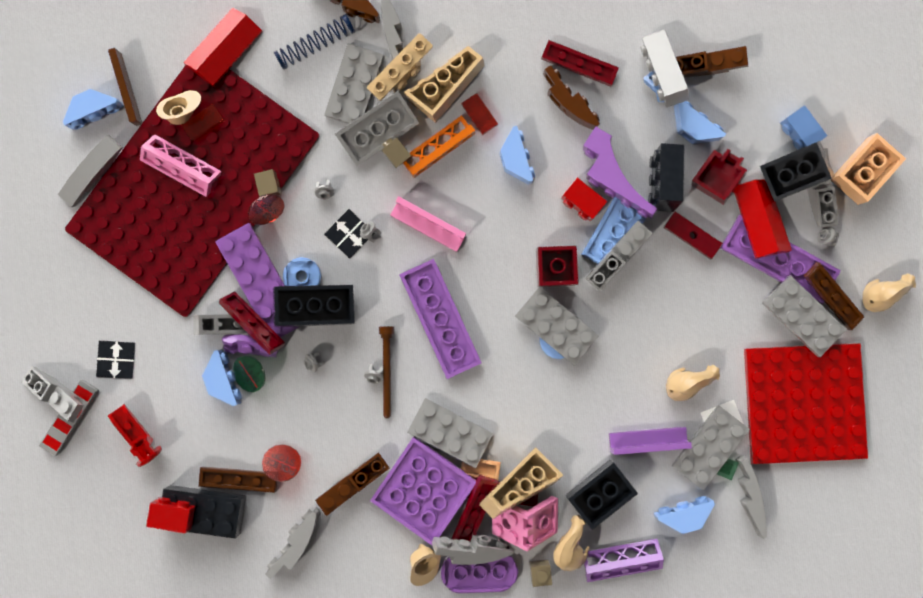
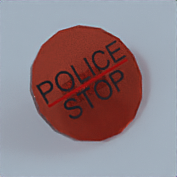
(265, 209)
(281, 463)

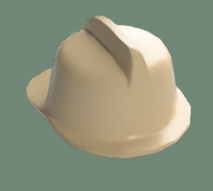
(179, 107)
(423, 565)

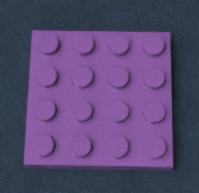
(423, 490)

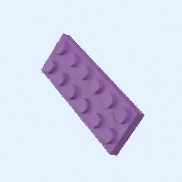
(776, 266)
(253, 272)
(440, 318)

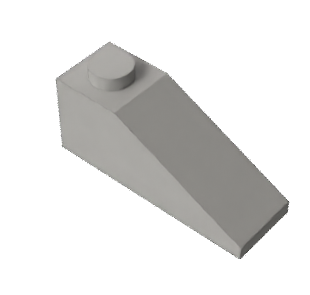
(216, 325)

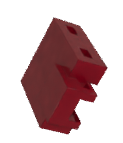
(720, 175)

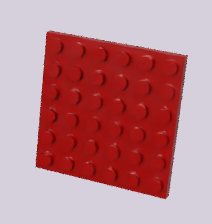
(805, 404)

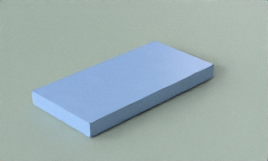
(610, 230)

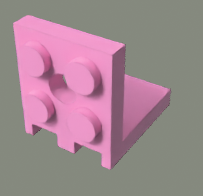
(528, 527)

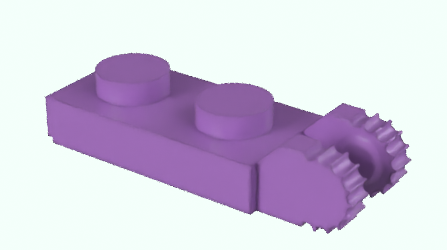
(244, 344)

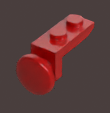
(135, 435)

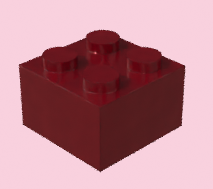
(557, 266)

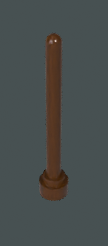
(386, 333)

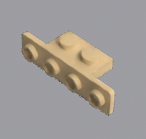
(401, 68)

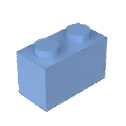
(803, 128)

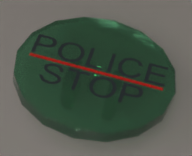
(249, 373)

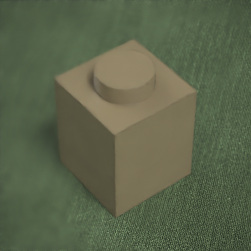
(395, 152)
(267, 183)
(540, 573)

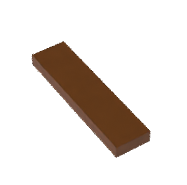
(125, 86)
(833, 296)
(236, 479)

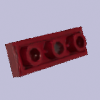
(702, 241)

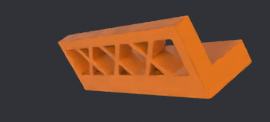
(440, 150)

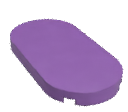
(480, 578)

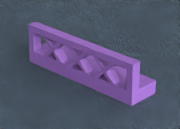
(649, 440)
(623, 567)

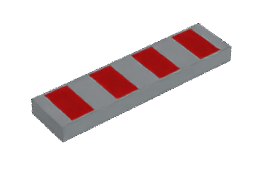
(61, 428)

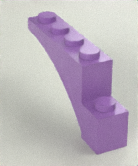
(608, 175)

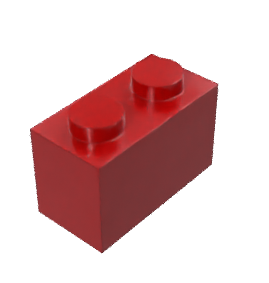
(583, 200)
(170, 515)

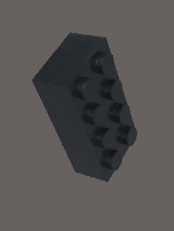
(313, 305)
(214, 512)

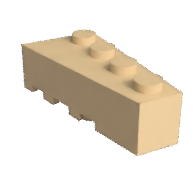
(443, 86)
(526, 480)

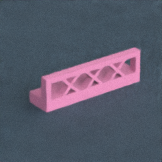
(176, 167)
(428, 224)

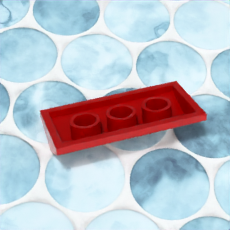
(223, 46)
(761, 219)

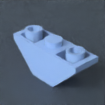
(89, 107)
(695, 125)
(515, 157)
(220, 379)
(686, 516)

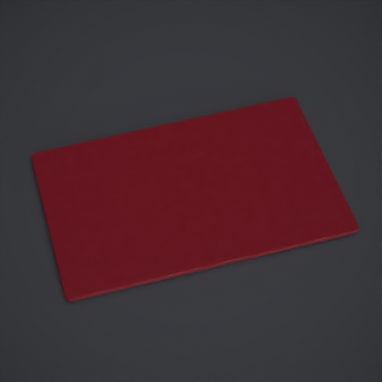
(168, 232)

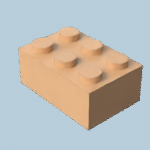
(868, 169)

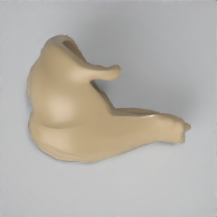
(883, 295)
(686, 384)
(568, 552)

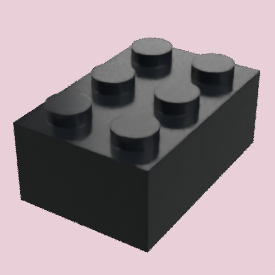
(797, 171)
(667, 177)
(601, 494)

